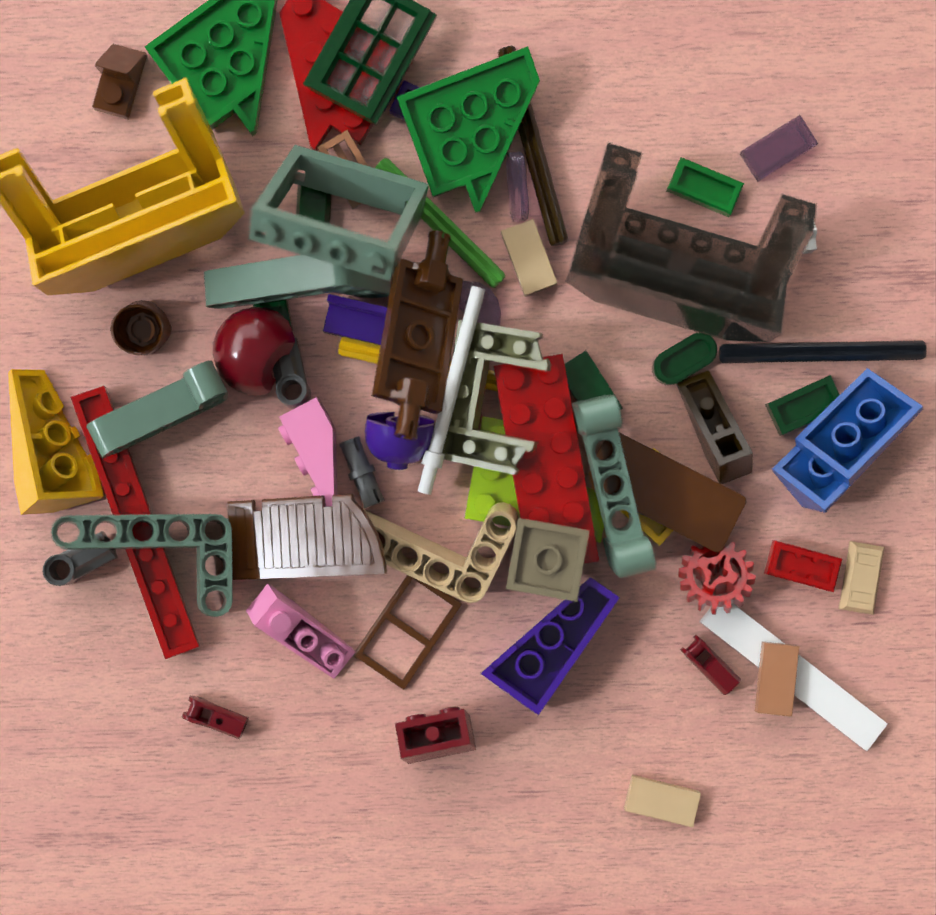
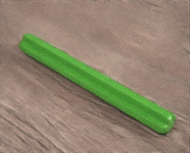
(459, 241)

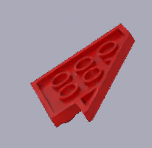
(306, 30)

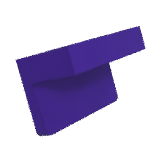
(354, 319)

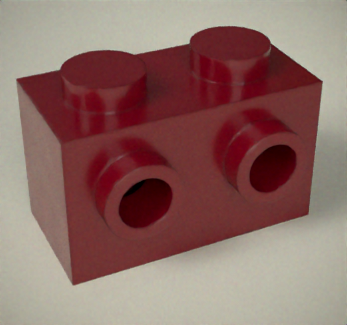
(435, 736)

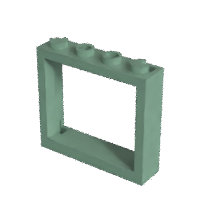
(327, 241)

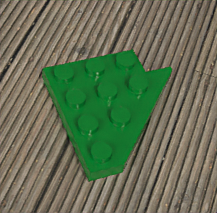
(222, 55)
(469, 122)

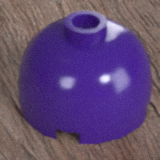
(395, 450)

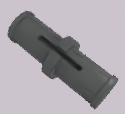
(361, 472)

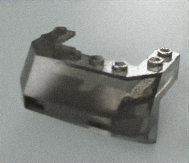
(684, 271)

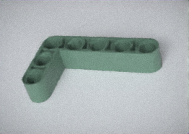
(287, 279)
(160, 538)

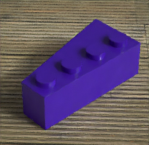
(547, 652)

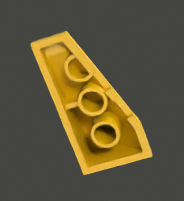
(47, 456)

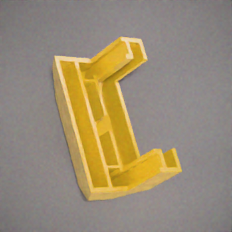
(128, 217)

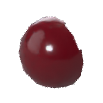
(249, 348)

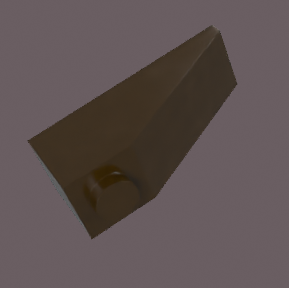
(716, 428)

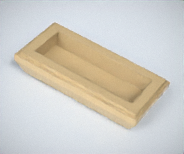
(861, 577)

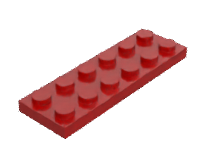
(552, 478)

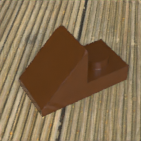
(119, 80)

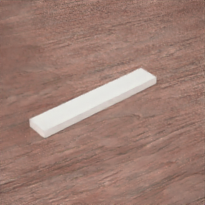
(811, 684)

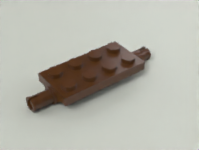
(418, 336)

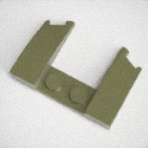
(464, 440)

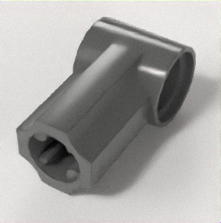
(290, 371)
(80, 562)

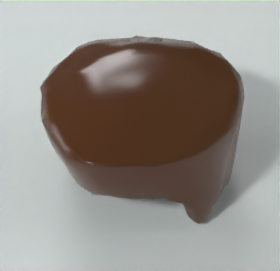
(140, 328)

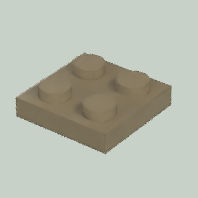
(547, 559)

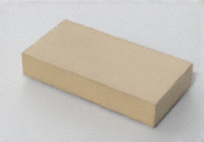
(528, 257)
(662, 801)

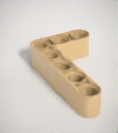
(459, 566)

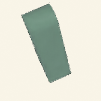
(158, 411)

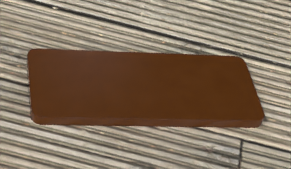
(675, 494)

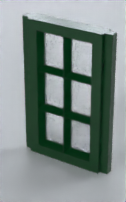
(369, 54)

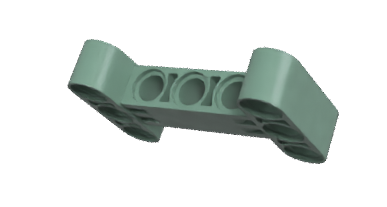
(625, 547)

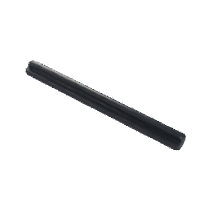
(822, 351)

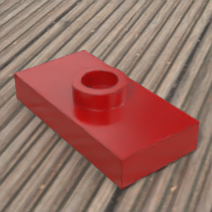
(803, 566)

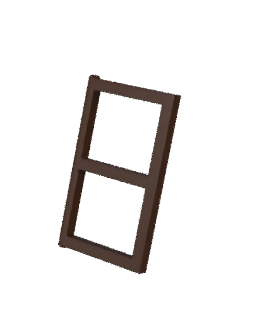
(429, 644)

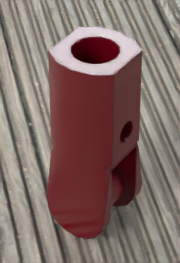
(713, 668)
(221, 719)

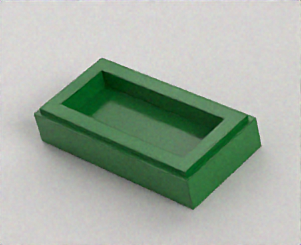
(705, 187)

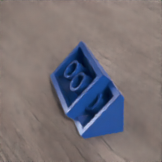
(845, 441)

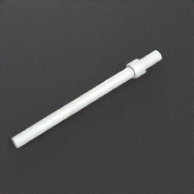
(433, 457)

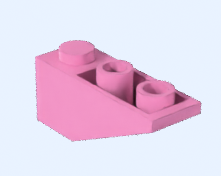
(315, 442)
(299, 631)

